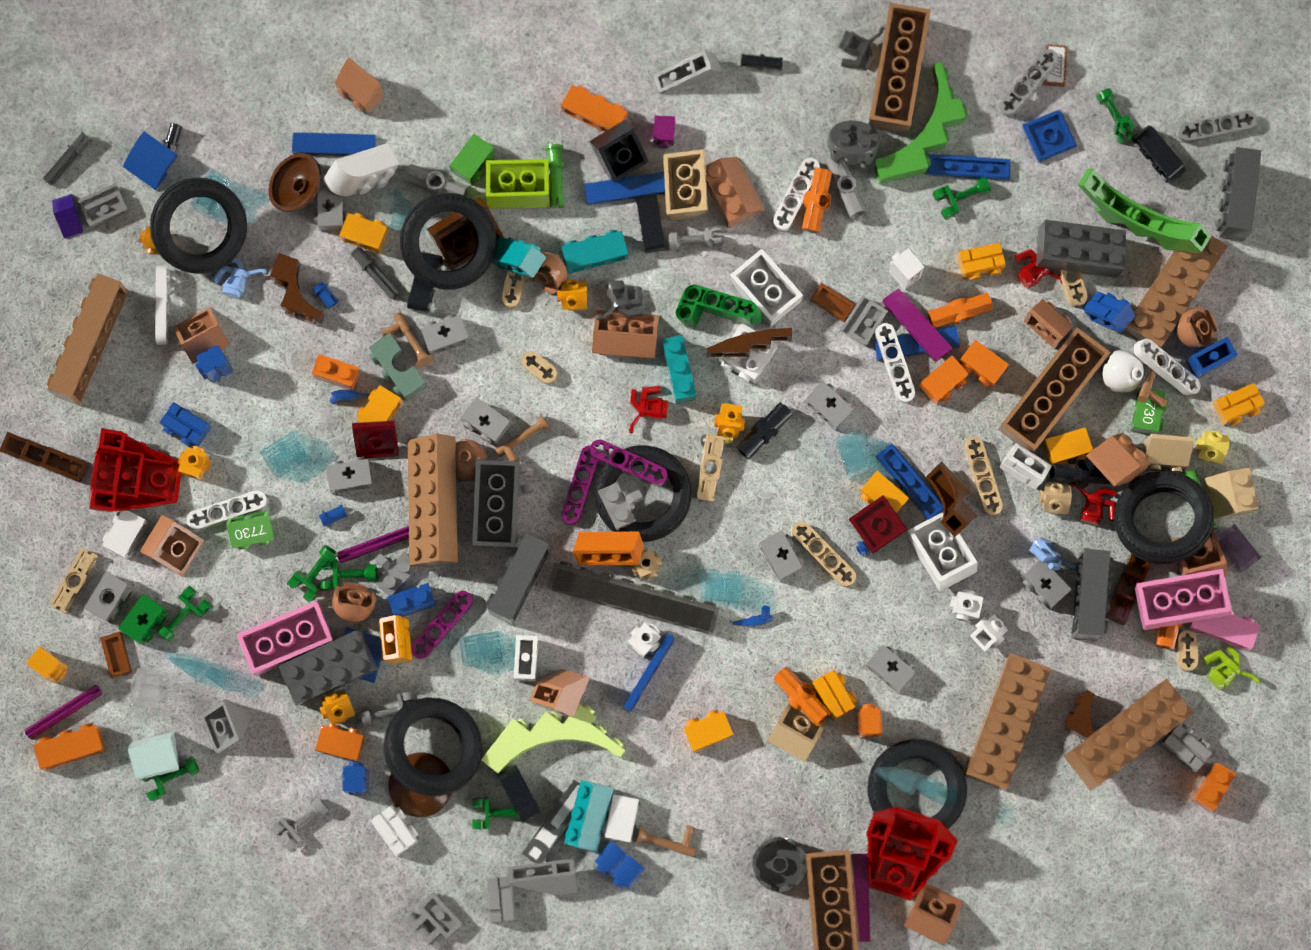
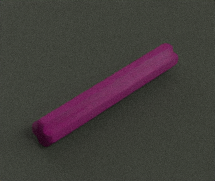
(373, 545)
(63, 712)

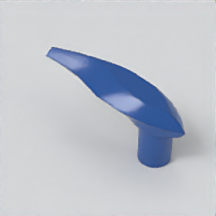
(346, 395)
(758, 620)

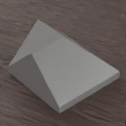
(225, 724)

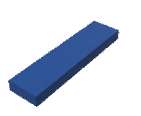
(331, 143)
(969, 167)
(624, 188)
(910, 346)
(910, 482)
(648, 673)

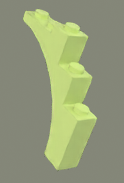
(549, 729)

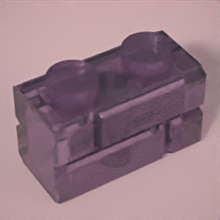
(1238, 548)

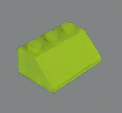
(517, 184)

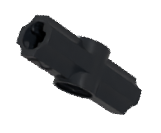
(764, 430)
(1078, 474)

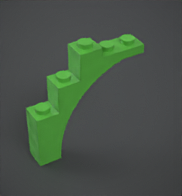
(912, 158)
(1143, 222)

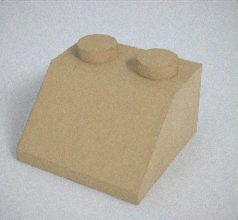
(1168, 452)
(1231, 493)
(796, 733)

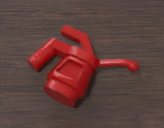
(1030, 274)
(650, 408)
(1093, 508)

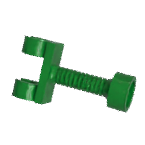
(1121, 123)
(982, 187)
(327, 554)
(369, 573)
(187, 594)
(189, 767)
(489, 813)

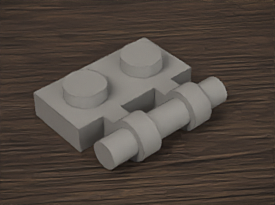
(439, 915)

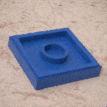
(1049, 135)

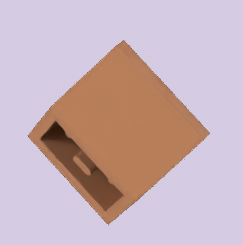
(560, 691)

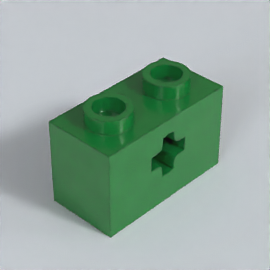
(144, 608)

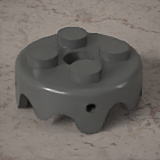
(857, 150)
(792, 855)

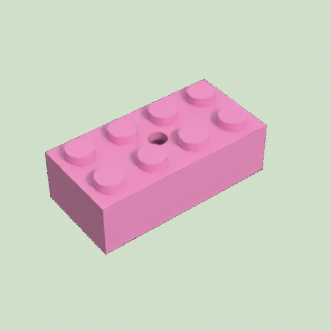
(1204, 596)
(265, 643)

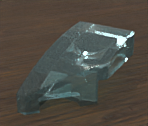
(401, 208)

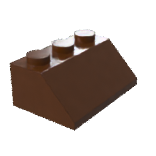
(457, 237)

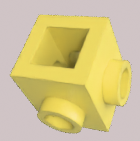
(1212, 446)

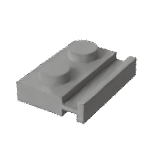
(103, 205)
(864, 320)

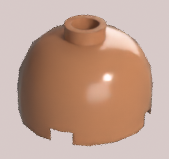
(551, 273)
(1197, 328)
(466, 454)
(353, 602)

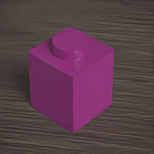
(664, 131)

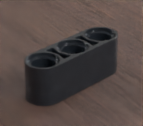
(1159, 153)
(650, 223)
(420, 293)
(519, 794)

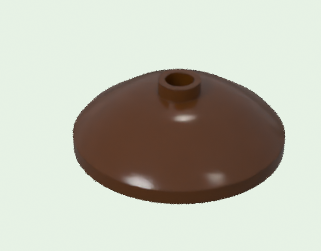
(294, 183)
(414, 803)

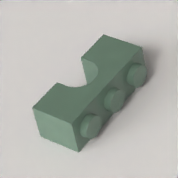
(407, 382)

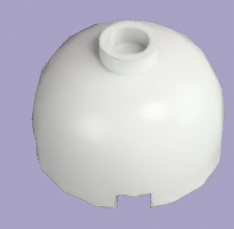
(1123, 371)

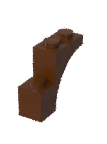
(285, 274)
(951, 492)
(1080, 720)

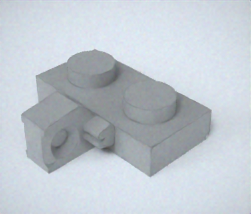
(619, 504)
(394, 573)

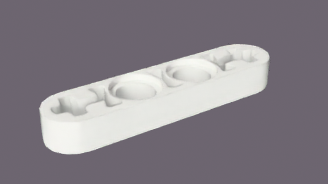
(793, 193)
(162, 305)
(892, 363)
(1165, 371)
(226, 507)

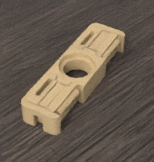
(711, 453)
(66, 593)

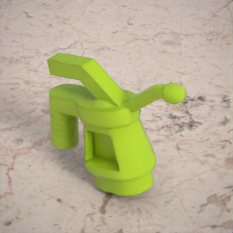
(1224, 673)

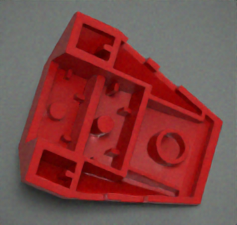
(131, 475)
(905, 850)

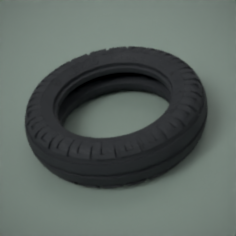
(168, 204)
(485, 241)
(680, 483)
(1156, 483)
(933, 753)
(401, 766)

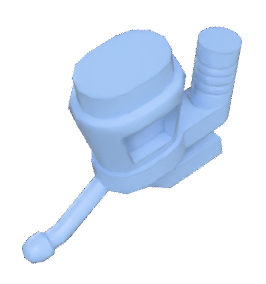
(236, 281)
(1047, 553)

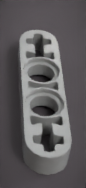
(1031, 84)
(1216, 124)

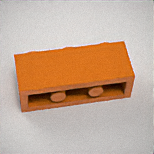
(592, 109)
(608, 548)
(69, 746)

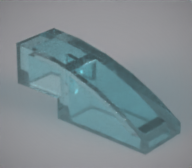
(201, 668)
(909, 781)

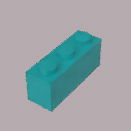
(594, 251)
(518, 257)
(679, 369)
(588, 815)

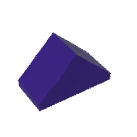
(67, 216)

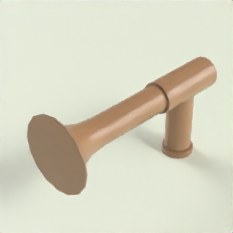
(401, 323)
(1146, 393)
(507, 447)
(683, 848)

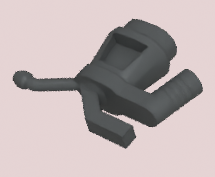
(854, 44)
(618, 296)

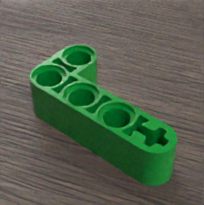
(720, 308)

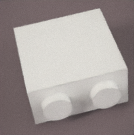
(748, 367)

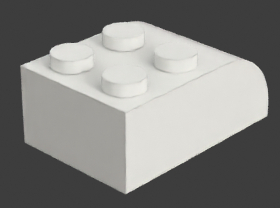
(361, 171)
(767, 287)
(941, 553)

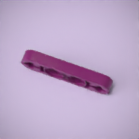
(630, 459)
(577, 484)
(441, 624)

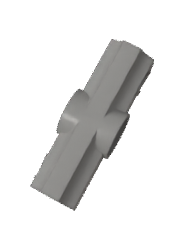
(423, 178)
(851, 198)

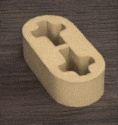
(518, 289)
(543, 364)
(1192, 649)

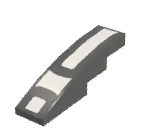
(552, 827)

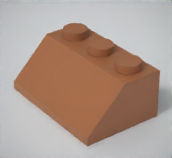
(732, 190)
(625, 335)

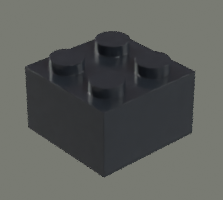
(619, 151)

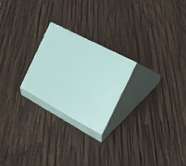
(154, 756)

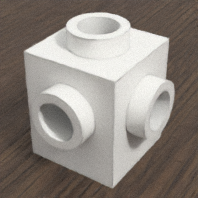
(974, 605)
(989, 632)
(644, 647)

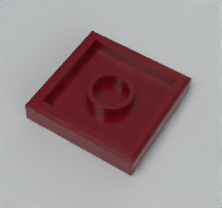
(375, 439)
(878, 524)

